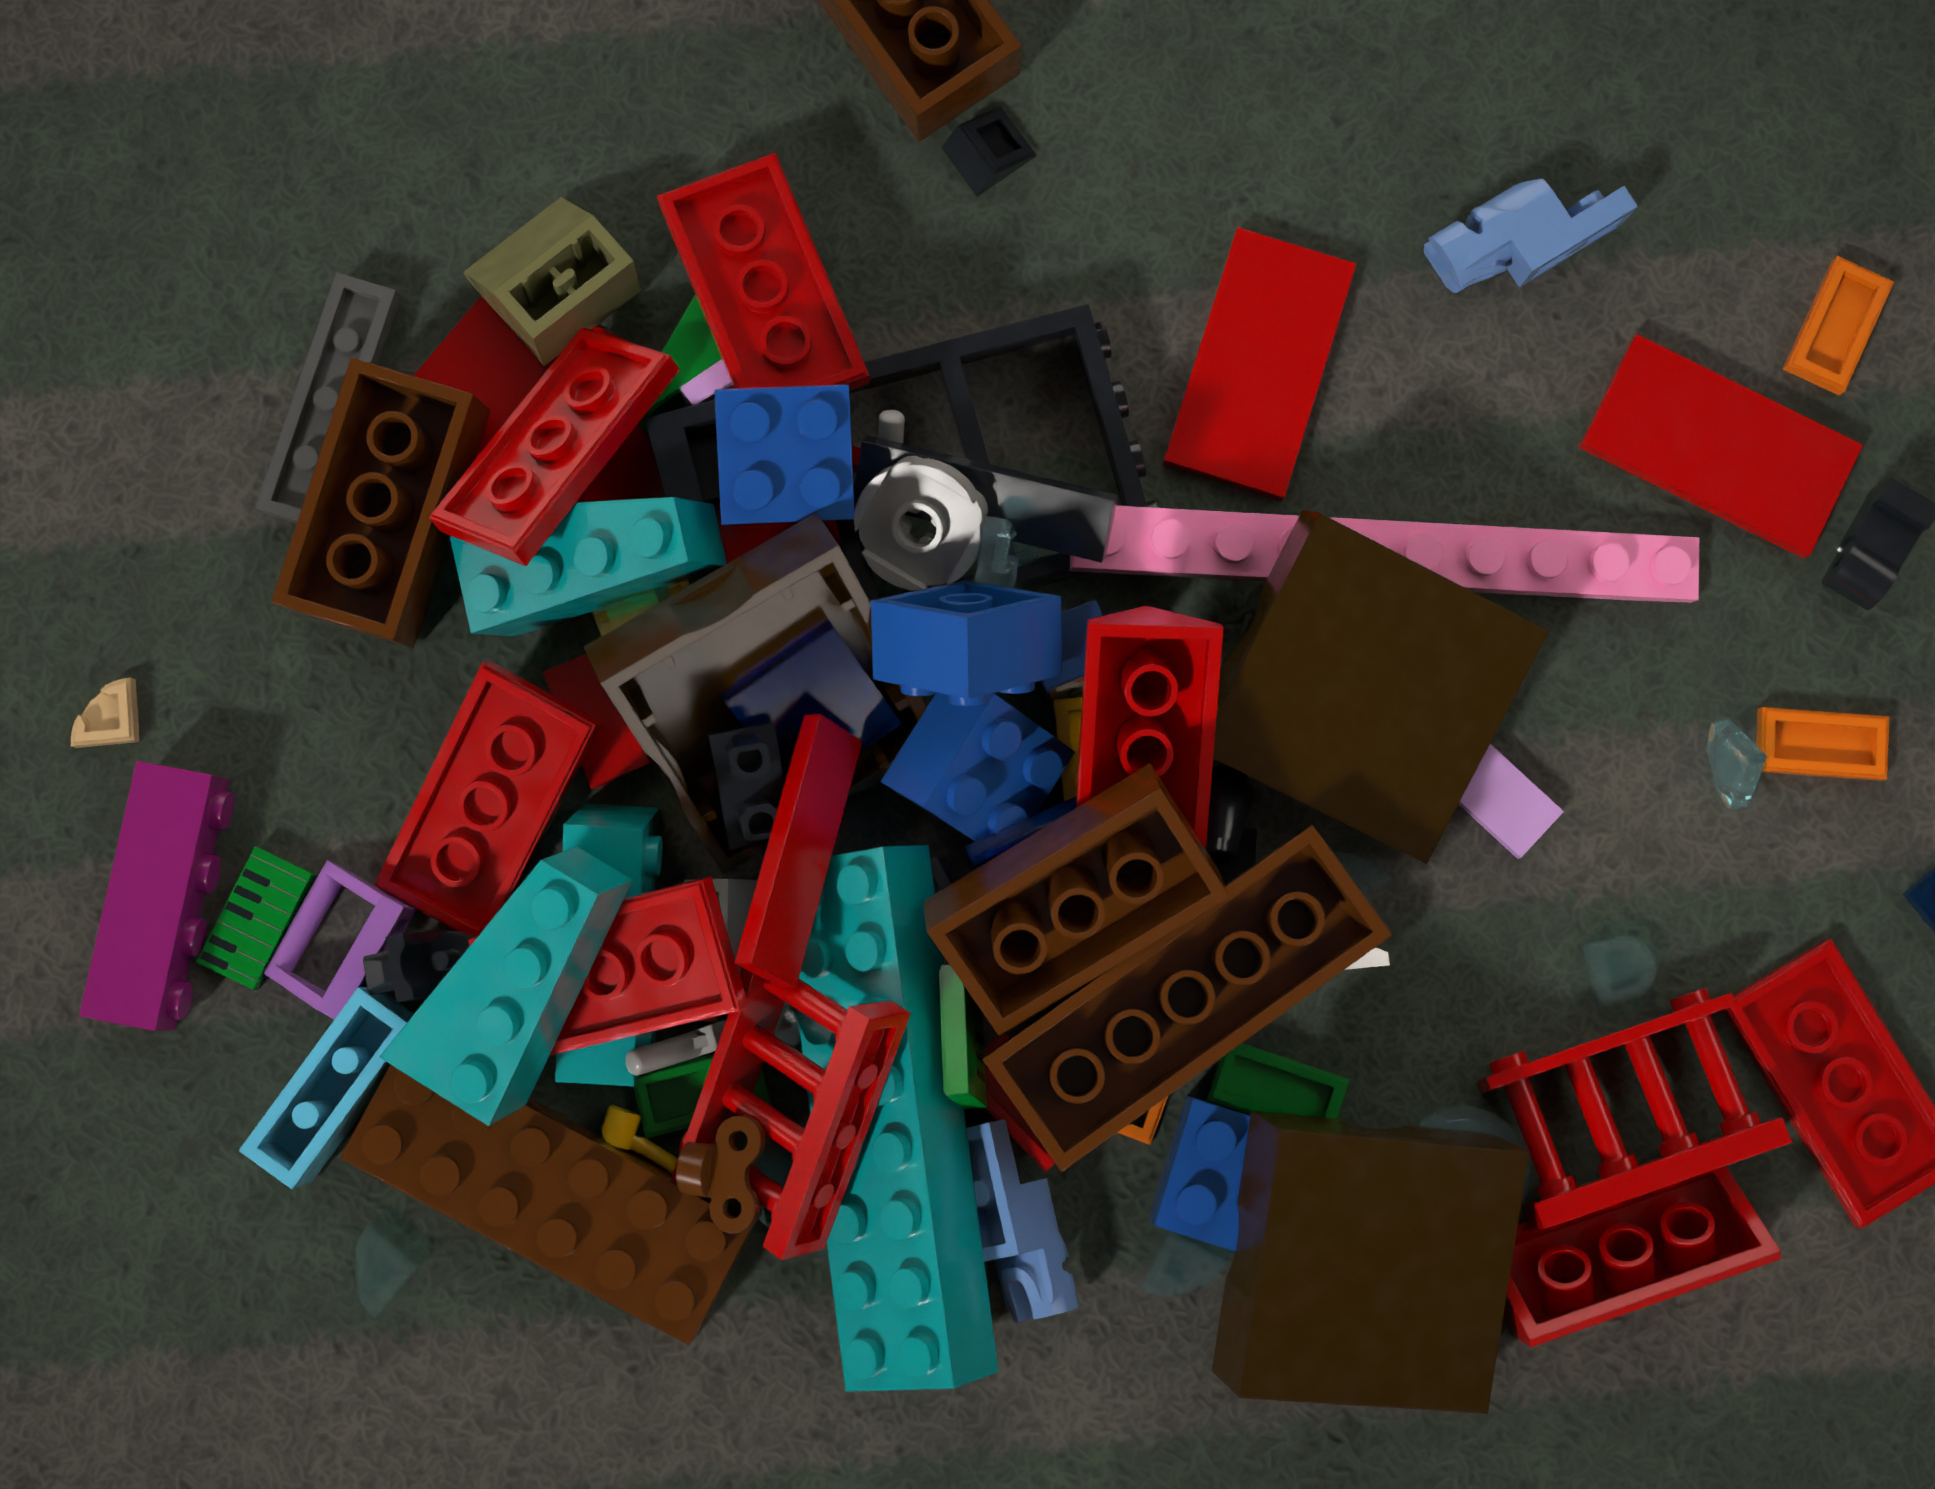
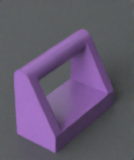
(386, 919)

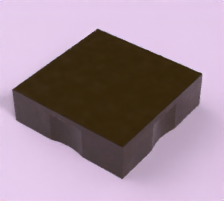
(692, 647)
(1369, 685)
(1369, 1264)

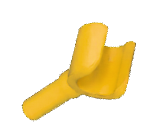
(620, 1131)

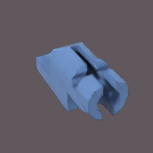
(1523, 232)
(1018, 1229)

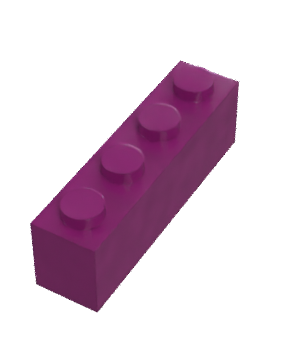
(157, 898)

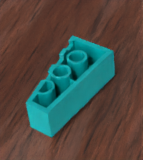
(589, 561)
(630, 844)
(510, 993)

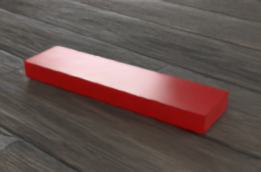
(799, 851)

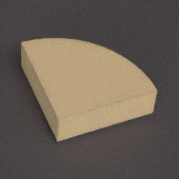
(109, 717)

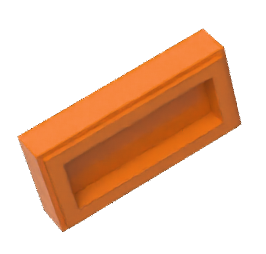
(1838, 325)
(1823, 743)

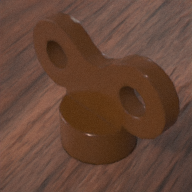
(723, 1172)

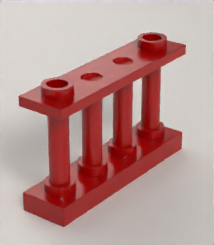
(841, 1111)
(1680, 1151)

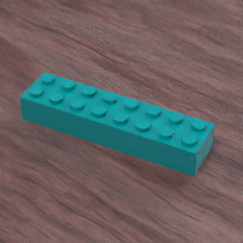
(908, 1225)

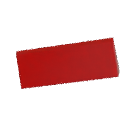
(1152, 702)
(1632, 1256)

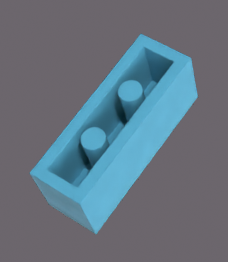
(327, 1091)

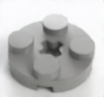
(955, 511)

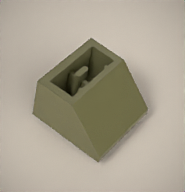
(555, 278)

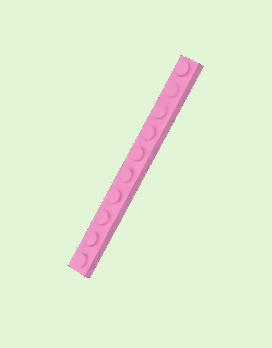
(1470, 555)

